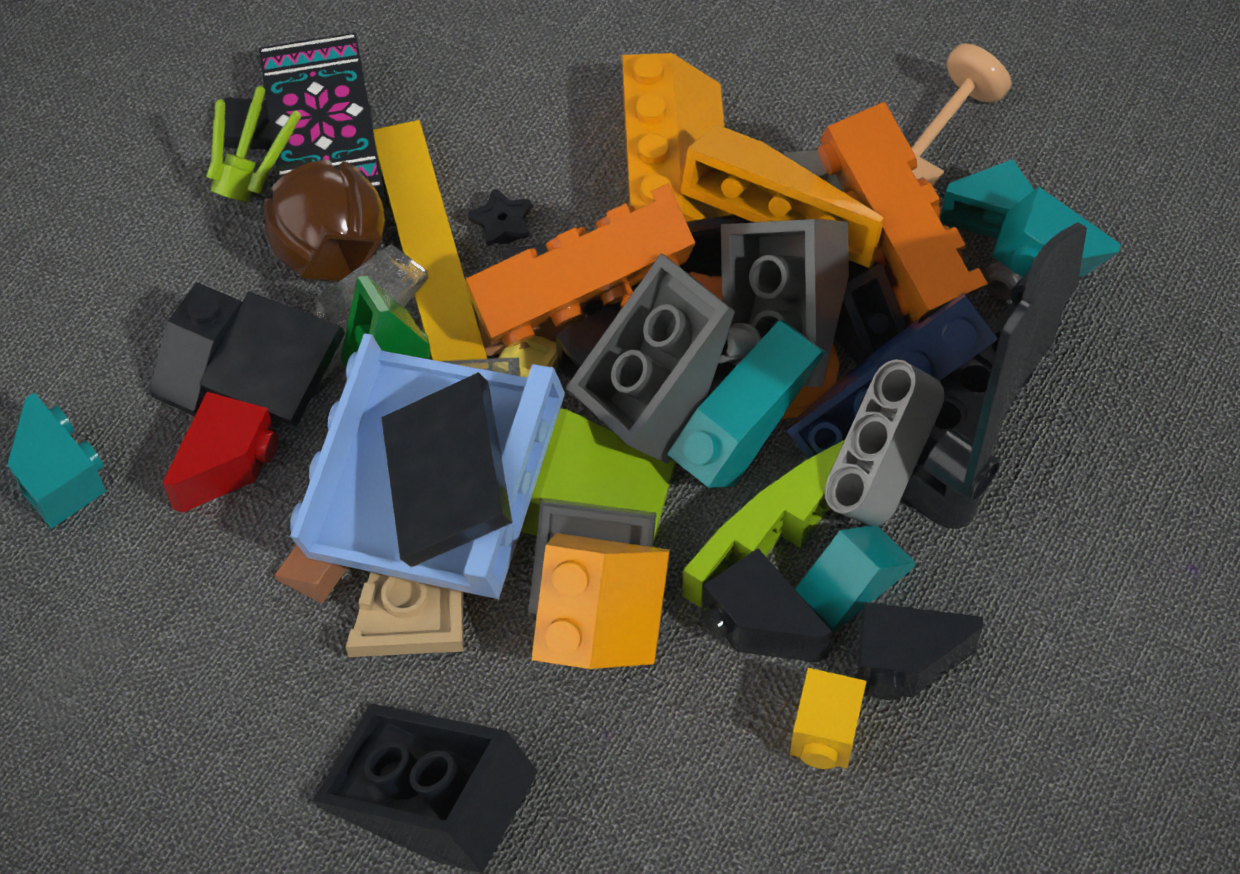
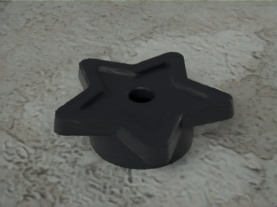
(502, 230)

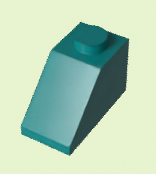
(1035, 222)

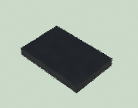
(445, 470)

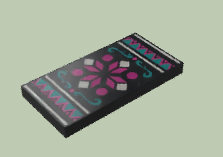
(329, 90)

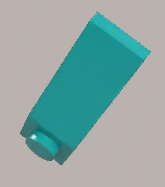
(746, 407)

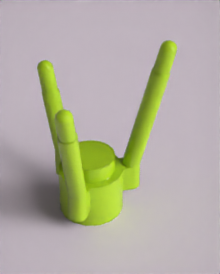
(236, 175)

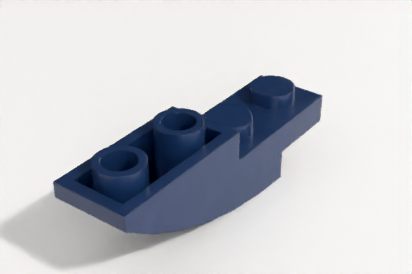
(934, 346)

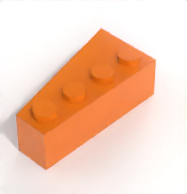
(914, 246)
(578, 269)

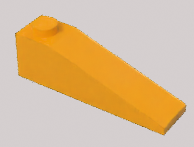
(767, 186)

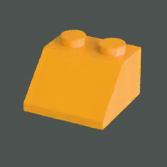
(599, 603)

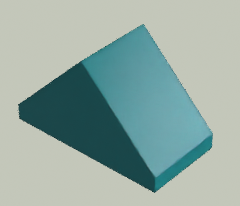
(983, 198)
(851, 572)

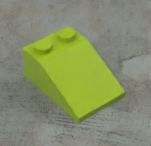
(597, 468)

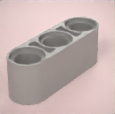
(887, 469)

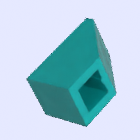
(50, 465)

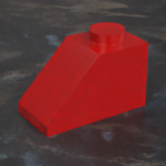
(220, 451)

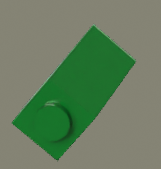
(388, 321)

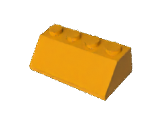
(664, 114)

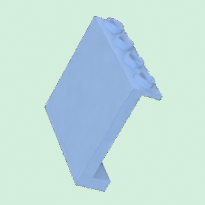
(349, 497)

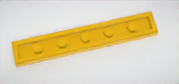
(428, 240)

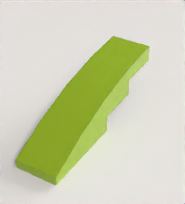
(783, 509)

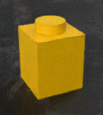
(827, 719)

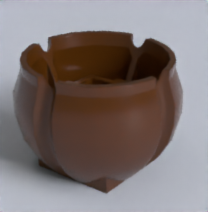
(324, 220)

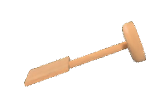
(977, 76)

